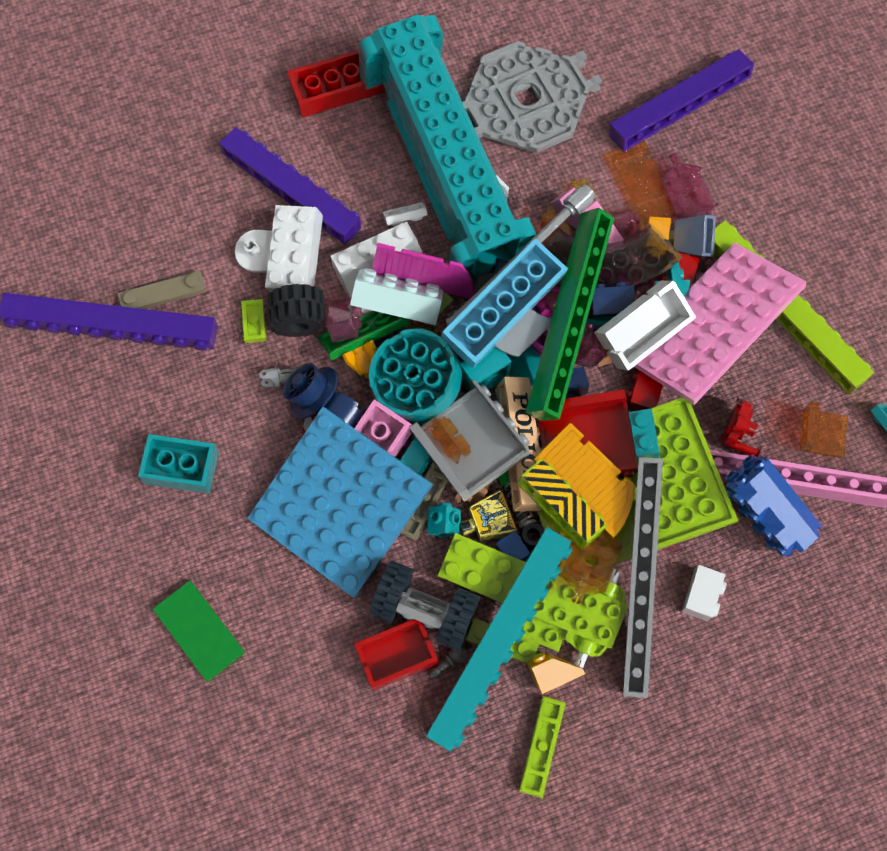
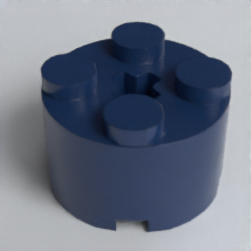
(345, 408)

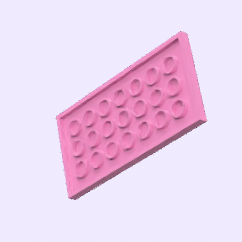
(731, 309)

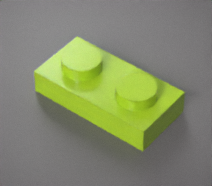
(253, 321)

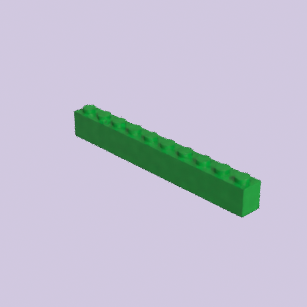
(570, 315)

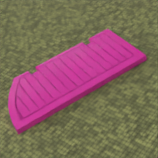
(426, 269)

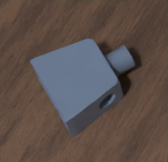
(694, 235)

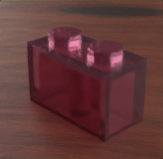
(343, 320)

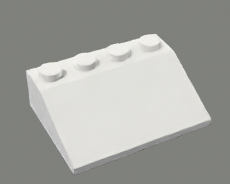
(362, 255)

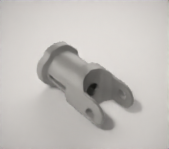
(275, 376)

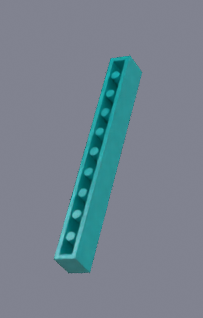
(498, 640)

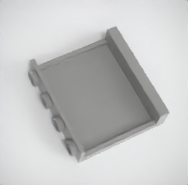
(491, 437)

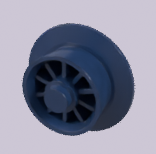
(309, 389)

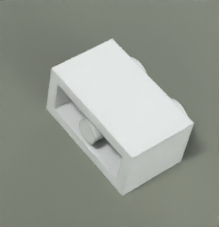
(704, 593)

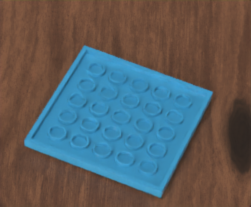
(340, 502)

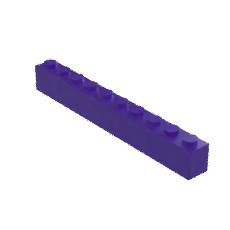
(108, 321)

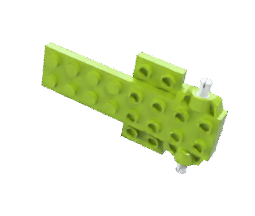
(587, 626)

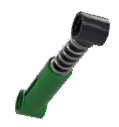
(527, 523)

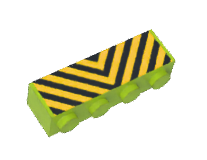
(562, 504)

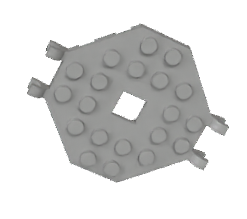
(555, 83)

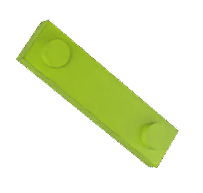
(542, 747)

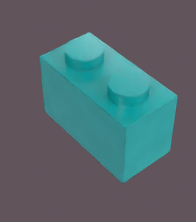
(644, 434)

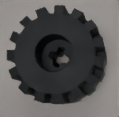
(296, 310)

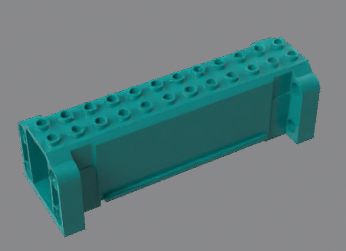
(442, 142)

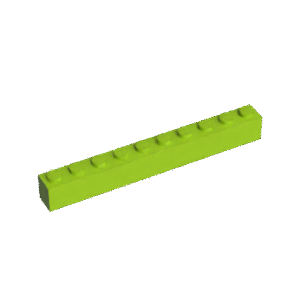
(808, 327)

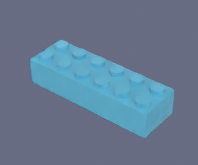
(504, 303)

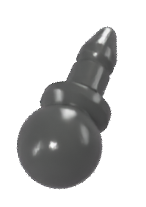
(453, 658)

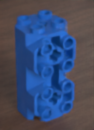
(772, 506)

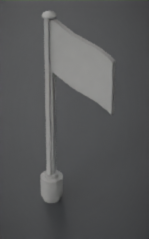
(534, 324)

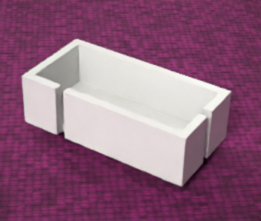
(645, 325)

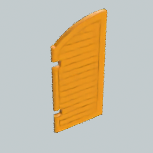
(591, 477)

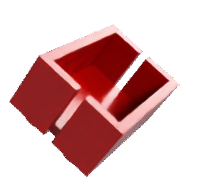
(396, 654)

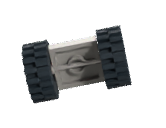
(395, 597)

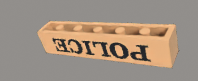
(514, 398)

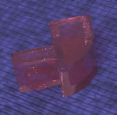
(589, 350)

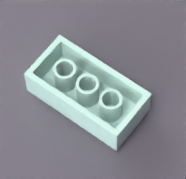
(397, 296)

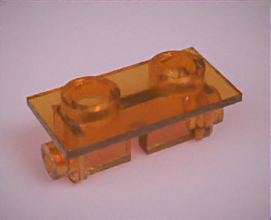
(454, 447)

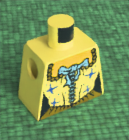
(489, 519)

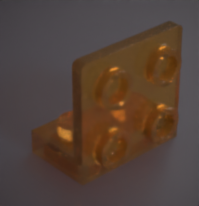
(823, 432)

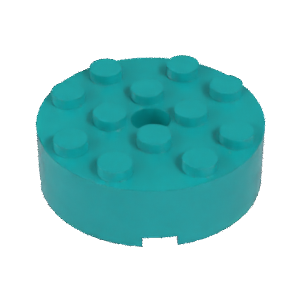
(426, 393)

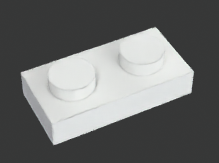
(411, 212)

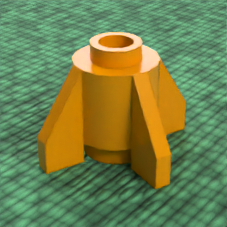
(361, 358)

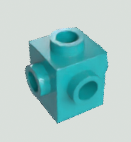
(443, 520)

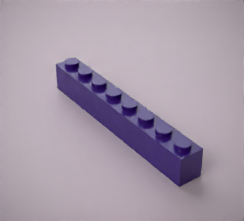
(680, 100)
(289, 184)

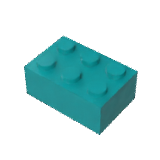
(178, 463)

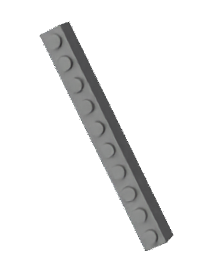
(643, 578)

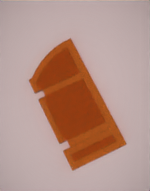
(640, 182)

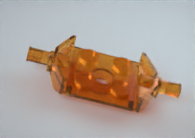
(589, 579)

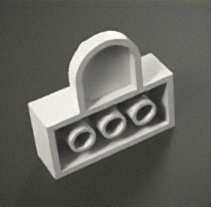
(287, 251)

